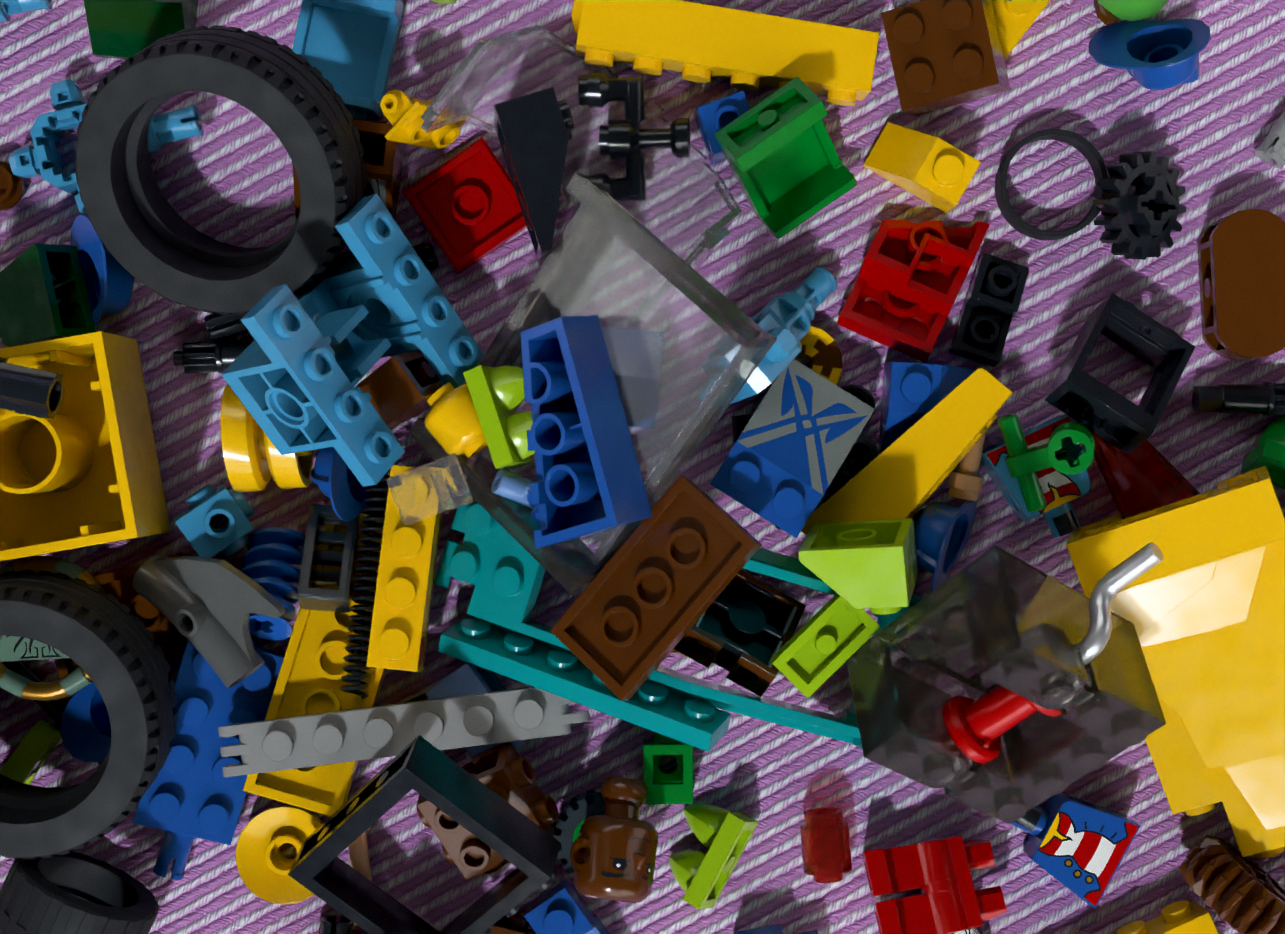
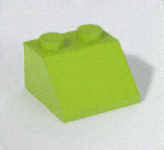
(865, 561)

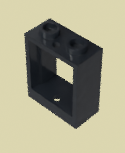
(1098, 405)

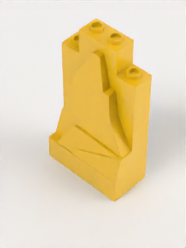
(1211, 645)

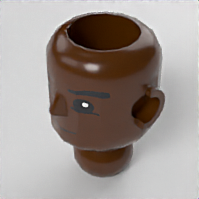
(616, 849)

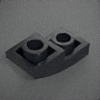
(989, 310)

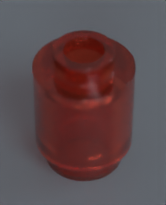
(825, 844)

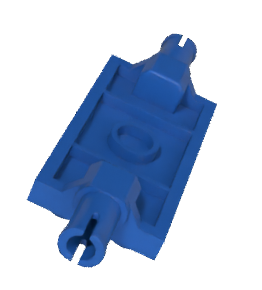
(190, 793)

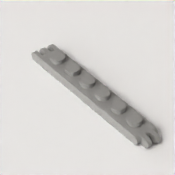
(392, 727)

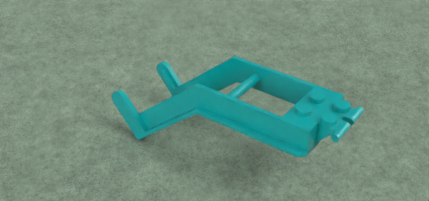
(510, 581)

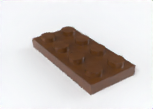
(655, 588)

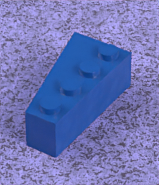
(578, 433)

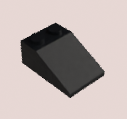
(534, 145)

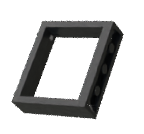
(461, 798)

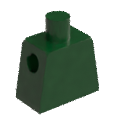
(44, 296)

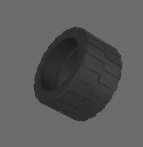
(73, 897)

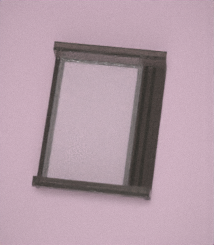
(673, 351)

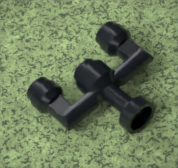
(624, 137)

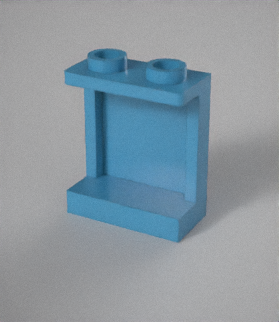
(351, 48)

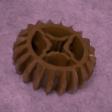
(1235, 887)

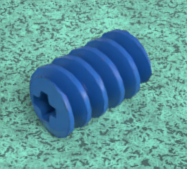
(275, 564)

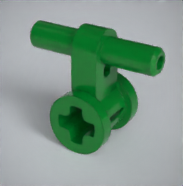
(1025, 461)

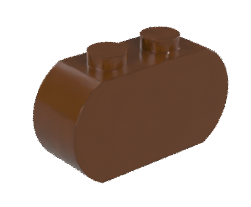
(1243, 284)

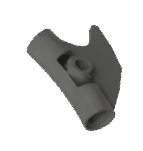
(209, 607)

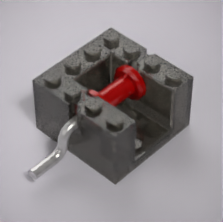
(1006, 684)

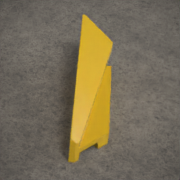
(920, 459)

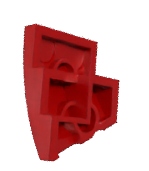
(911, 283)

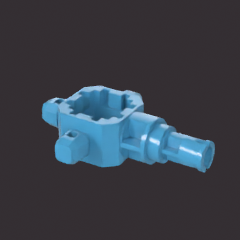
(69, 102)
(789, 321)

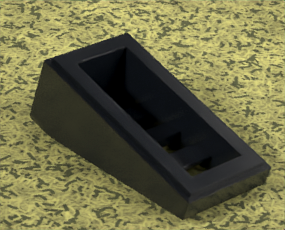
(327, 599)

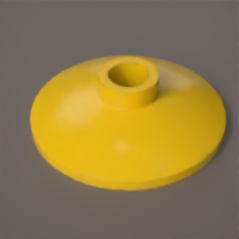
(260, 855)

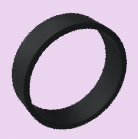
(1071, 138)

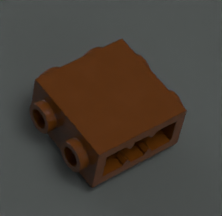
(512, 780)

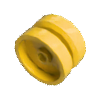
(251, 455)

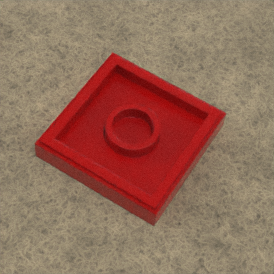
(468, 205)

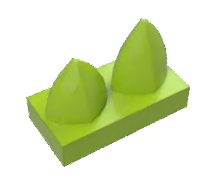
(494, 398)
(824, 644)
(726, 837)

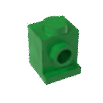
(672, 785)

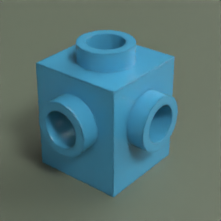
(208, 539)

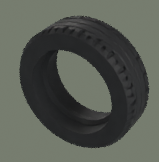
(142, 225)
(139, 701)

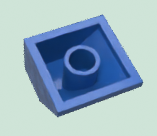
(911, 392)

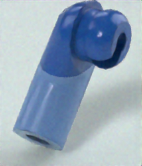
(516, 489)

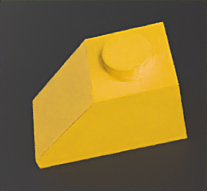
(922, 165)

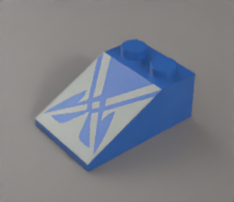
(792, 447)

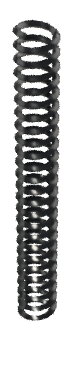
(362, 589)

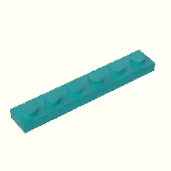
(564, 675)

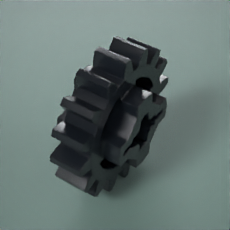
(1139, 205)

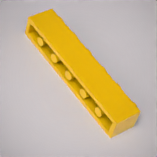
(728, 45)

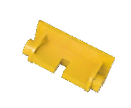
(407, 121)

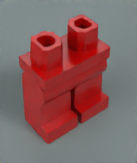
(945, 884)

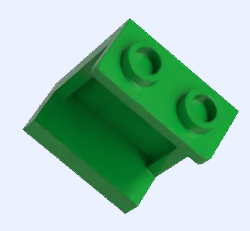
(785, 158)

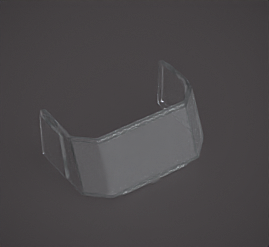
(684, 196)

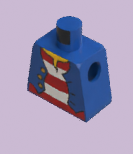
(1078, 843)

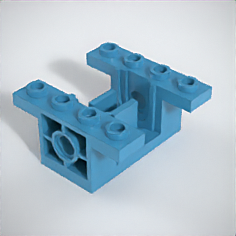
(321, 344)

